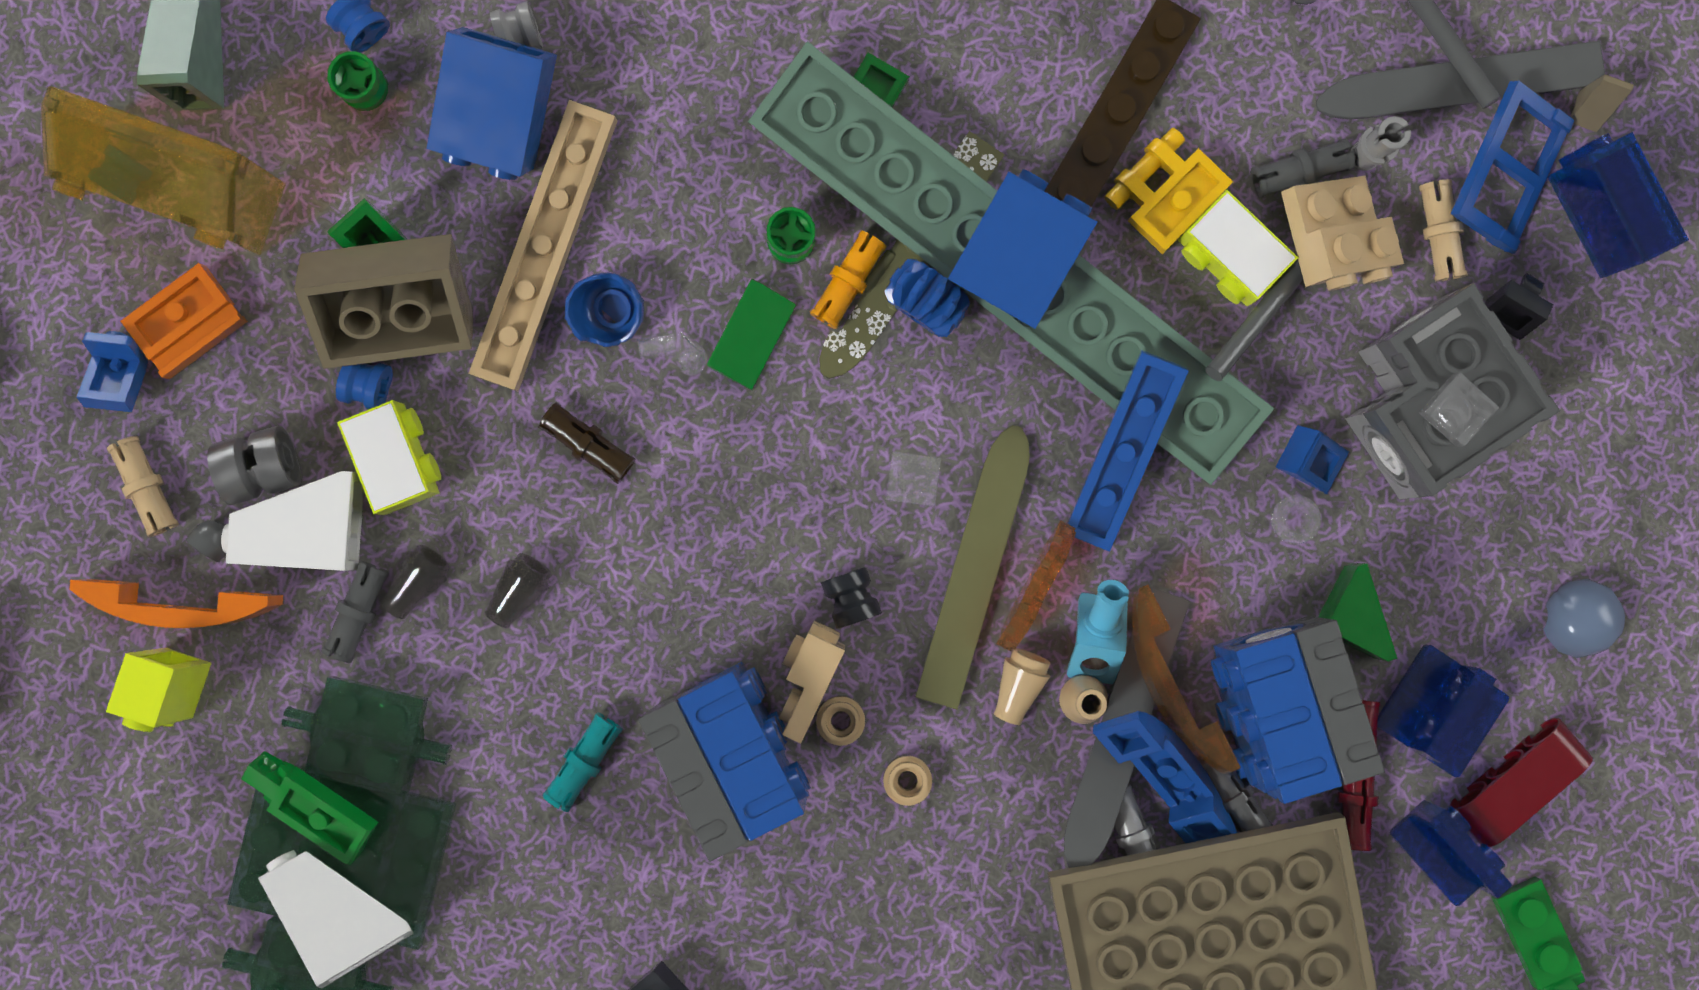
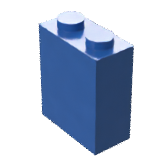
(490, 102)
(1023, 247)

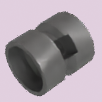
(245, 468)

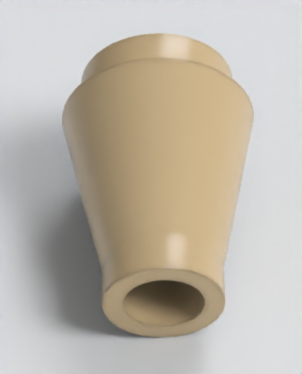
(1021, 683)
(1073, 694)

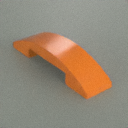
(121, 601)

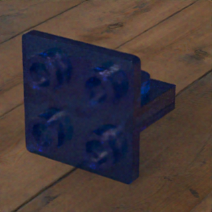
(1442, 709)

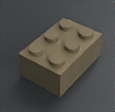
(385, 301)

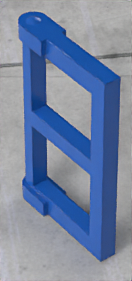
(1490, 153)

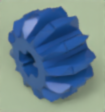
(927, 297)

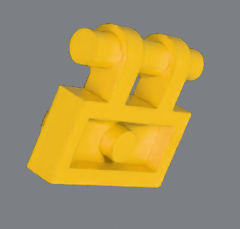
(1179, 200)

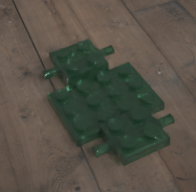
(367, 753)

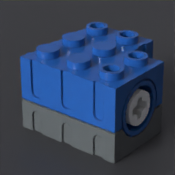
(1294, 710)
(727, 760)

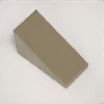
(1599, 101)

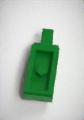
(311, 807)
(1539, 937)

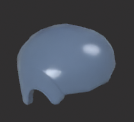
(1584, 618)

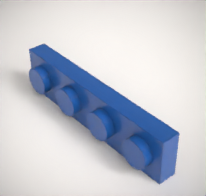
(1126, 449)

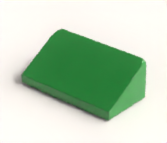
(751, 334)

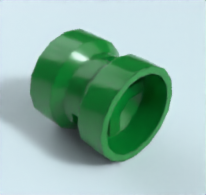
(350, 73)
(790, 226)

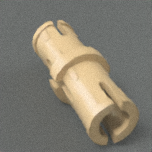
(1443, 230)
(142, 486)

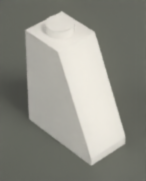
(300, 528)
(329, 916)

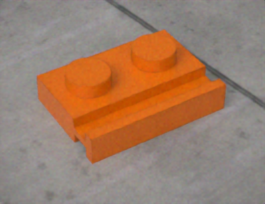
(183, 321)

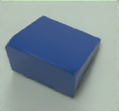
(1312, 458)

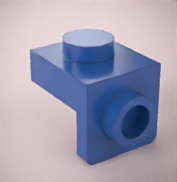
(113, 372)

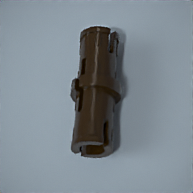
(586, 442)

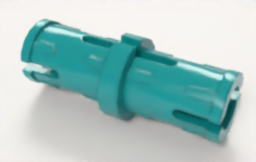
(582, 762)

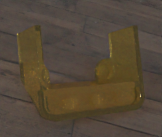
(157, 170)

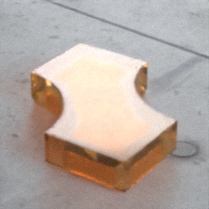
(1037, 586)

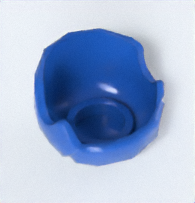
(612, 295)

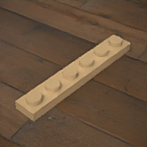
(543, 245)

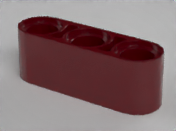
(1524, 783)

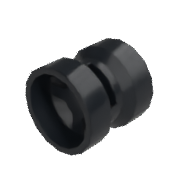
(851, 598)

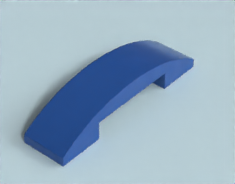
(1171, 770)

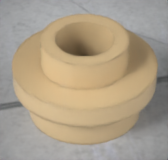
(837, 736)
(907, 796)

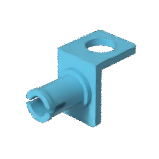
(1101, 631)

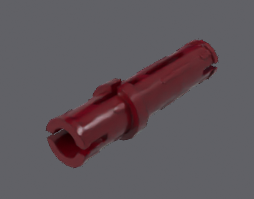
(1359, 796)

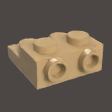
(1340, 234)
(812, 667)

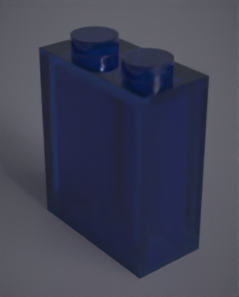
(1616, 204)

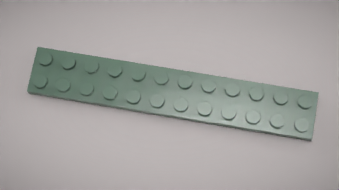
(934, 209)

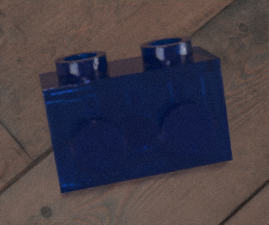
(1448, 855)

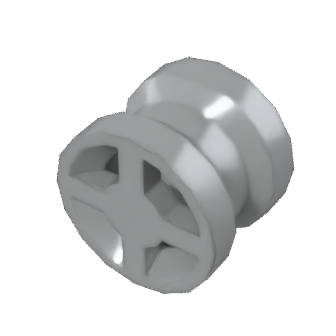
(517, 25)

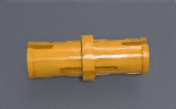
(848, 279)

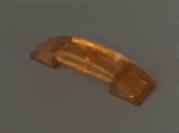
(1208, 742)

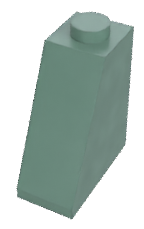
(183, 54)

